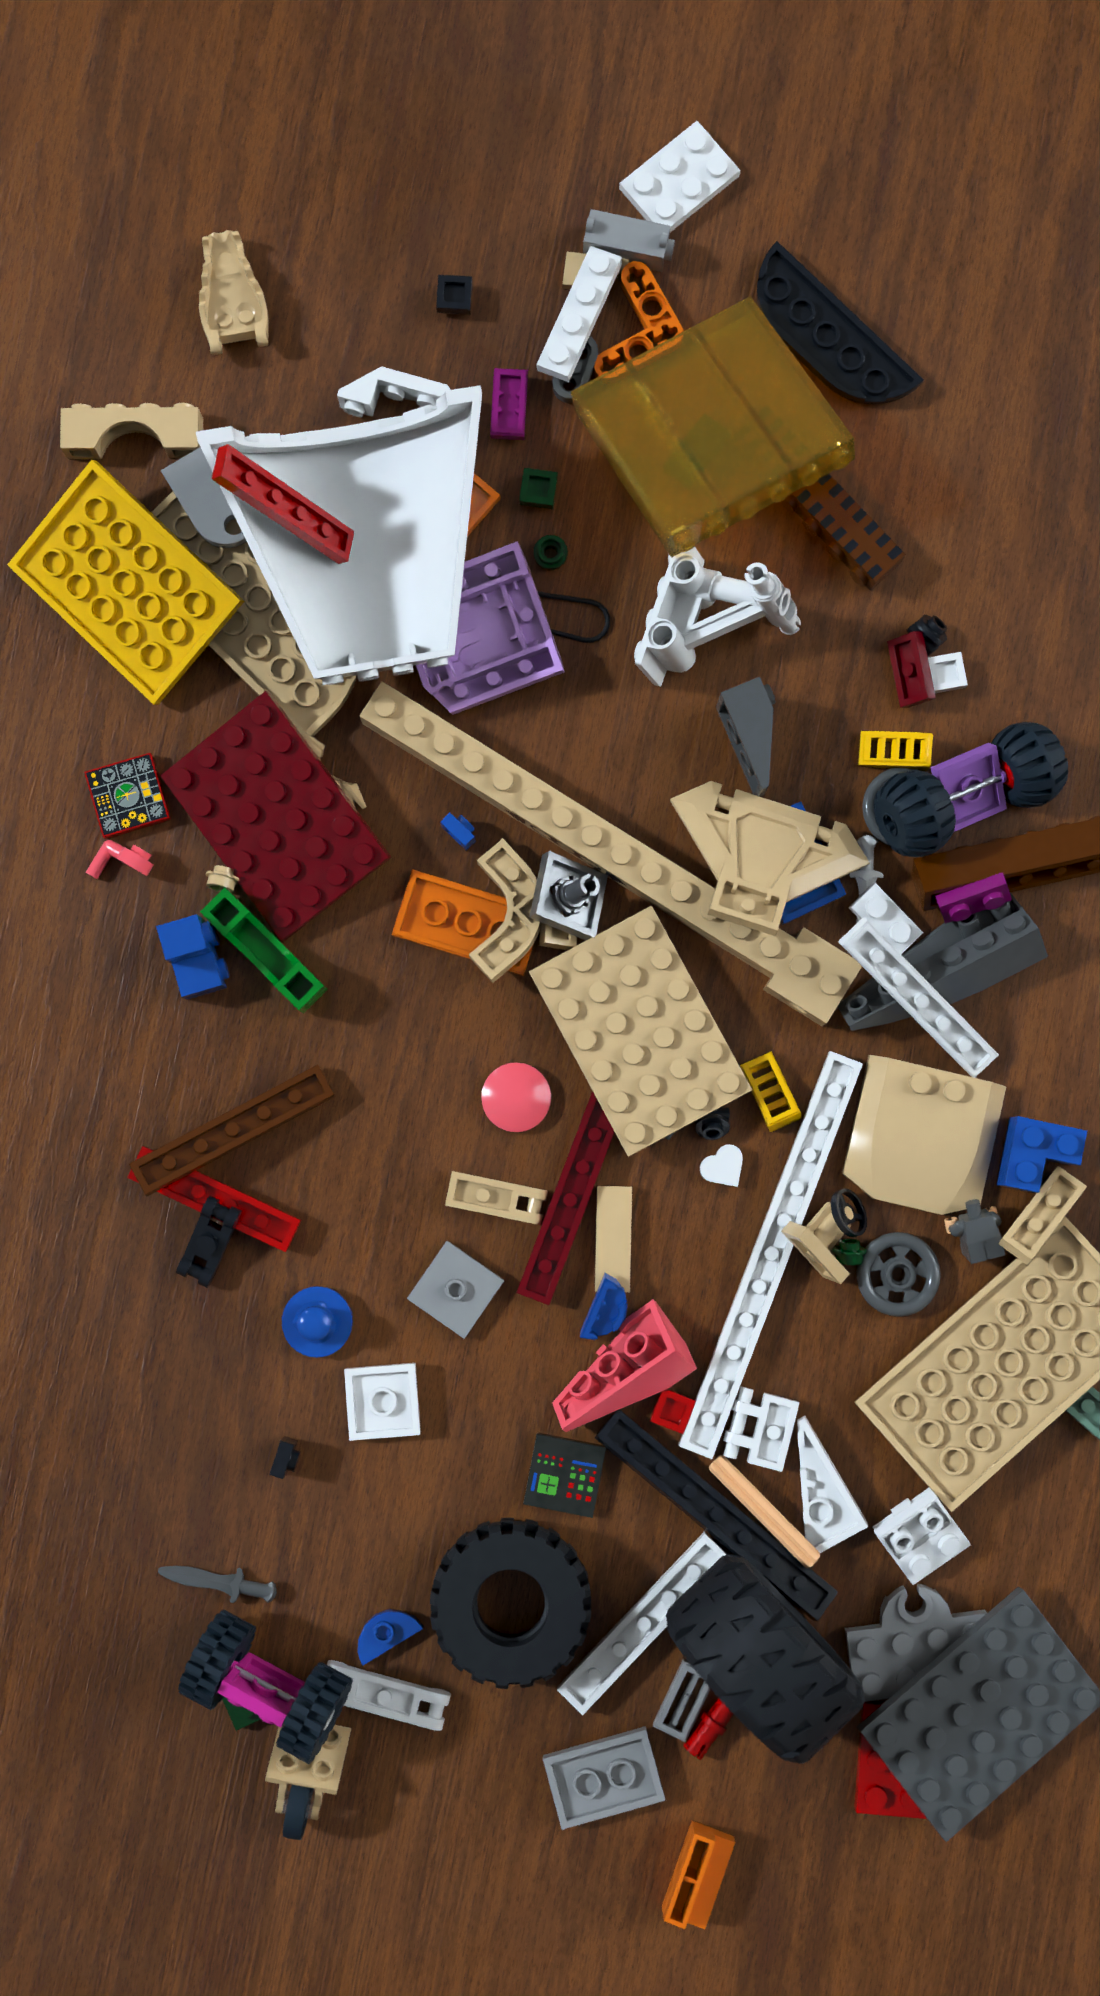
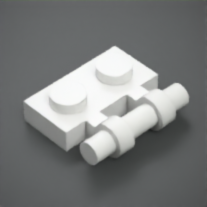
(771, 1433)

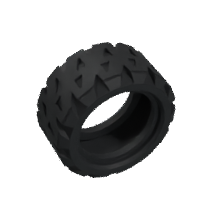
(764, 1659)

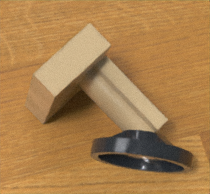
(825, 1231)

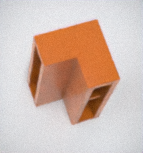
(697, 1876)

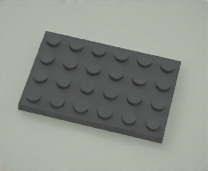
(981, 1713)

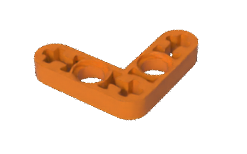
(653, 325)

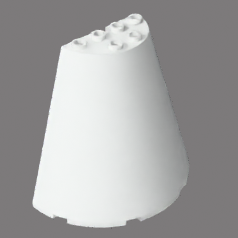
(408, 500)

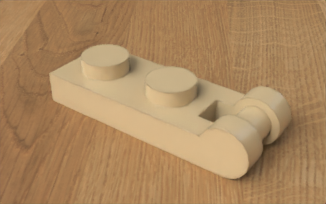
(494, 1197)

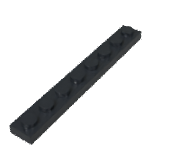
(715, 1514)

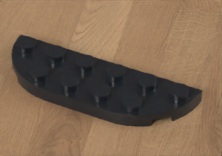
(829, 335)

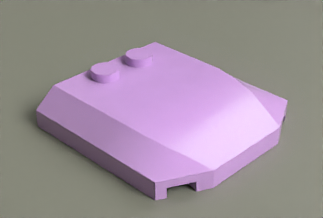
(500, 635)

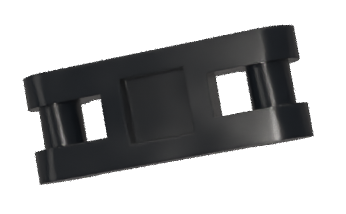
(209, 1241)

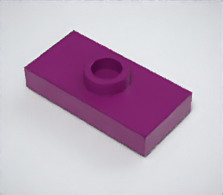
(509, 404)

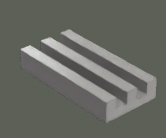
(670, 1728)

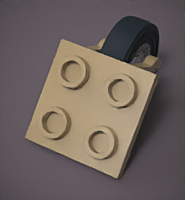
(321, 1774)

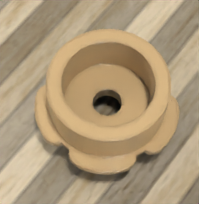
(221, 878)

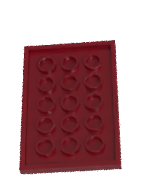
(275, 816)

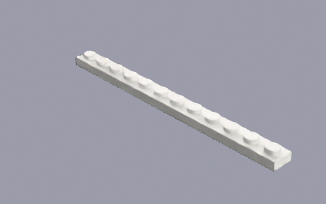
(770, 1255)

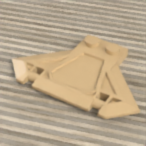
(763, 853)

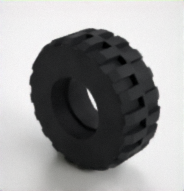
(501, 1656)

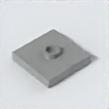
(455, 1289)

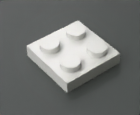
(382, 1401)

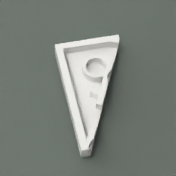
(827, 1503)

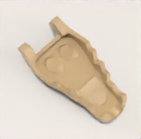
(230, 297)

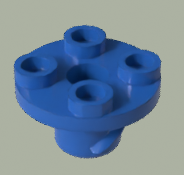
(317, 1321)

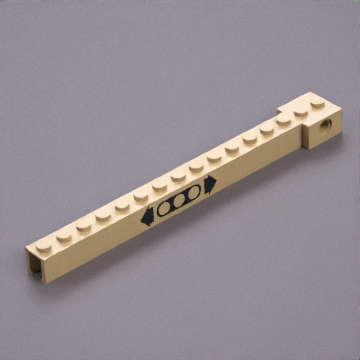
(801, 970)

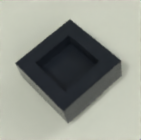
(454, 294)
(286, 1458)

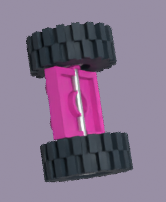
(226, 1669)

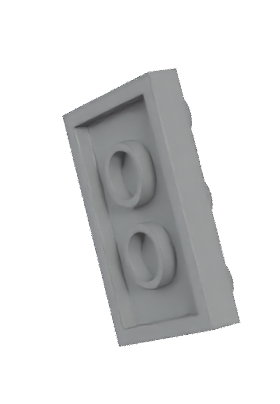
(603, 1777)

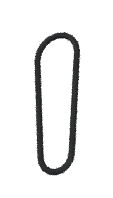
(585, 601)

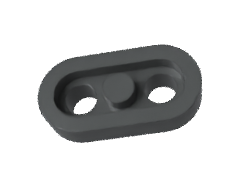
(581, 374)

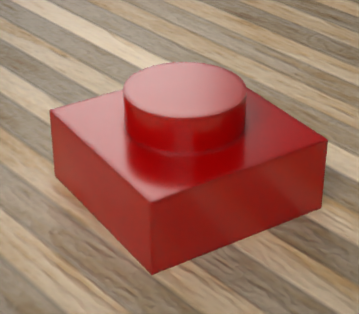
(672, 1410)

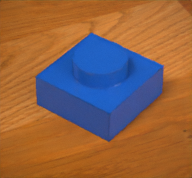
(459, 829)

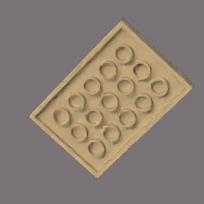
(640, 1031)

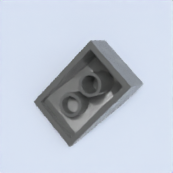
(748, 723)

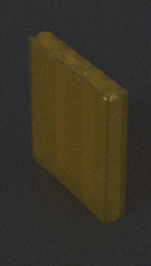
(713, 426)

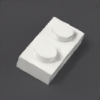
(886, 917)

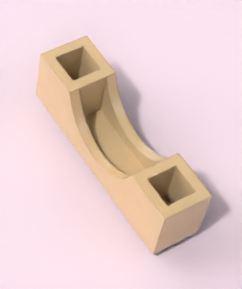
(90, 430)

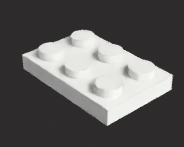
(680, 178)

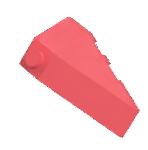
(634, 1366)

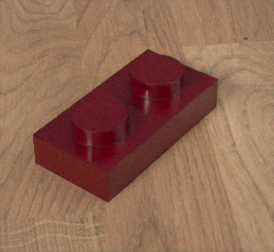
(911, 669)

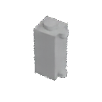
(629, 238)

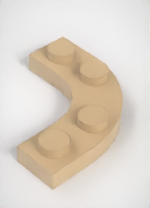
(517, 931)

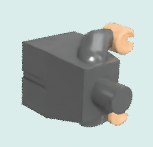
(977, 1232)

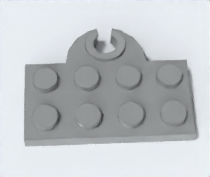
(904, 1641)

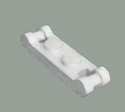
(393, 1697)

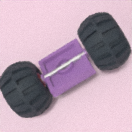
(924, 809)

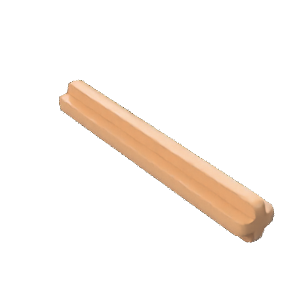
(764, 1511)

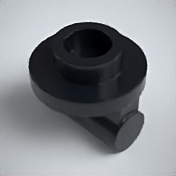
(933, 632)
(714, 1124)

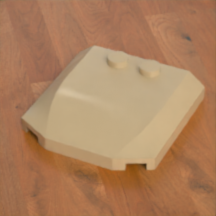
(922, 1135)

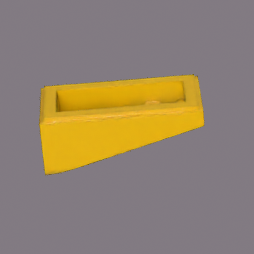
(910, 738)
(780, 1120)

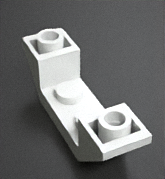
(362, 394)

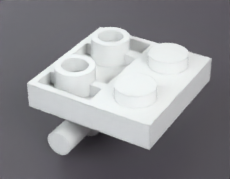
(920, 1535)

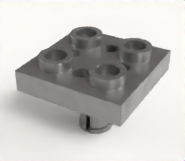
(584, 888)

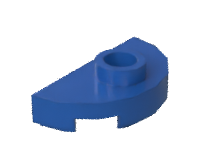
(606, 1310)
(384, 1632)

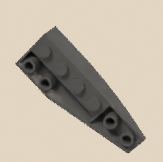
(956, 962)

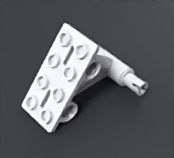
(689, 588)

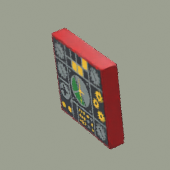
(127, 795)

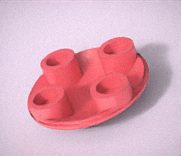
(516, 1097)

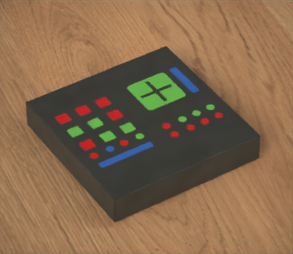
(564, 1475)

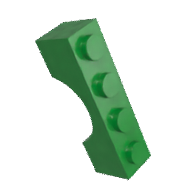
(263, 950)

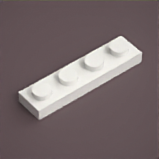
(579, 313)

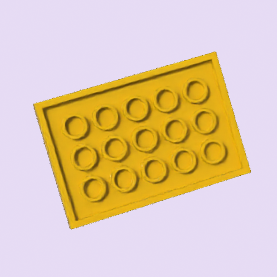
(125, 582)

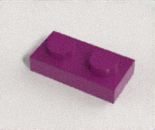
(973, 898)

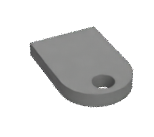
(202, 499)

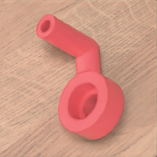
(134, 858)

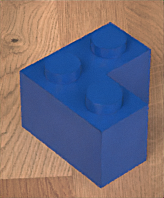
(192, 951)
(1029, 1145)

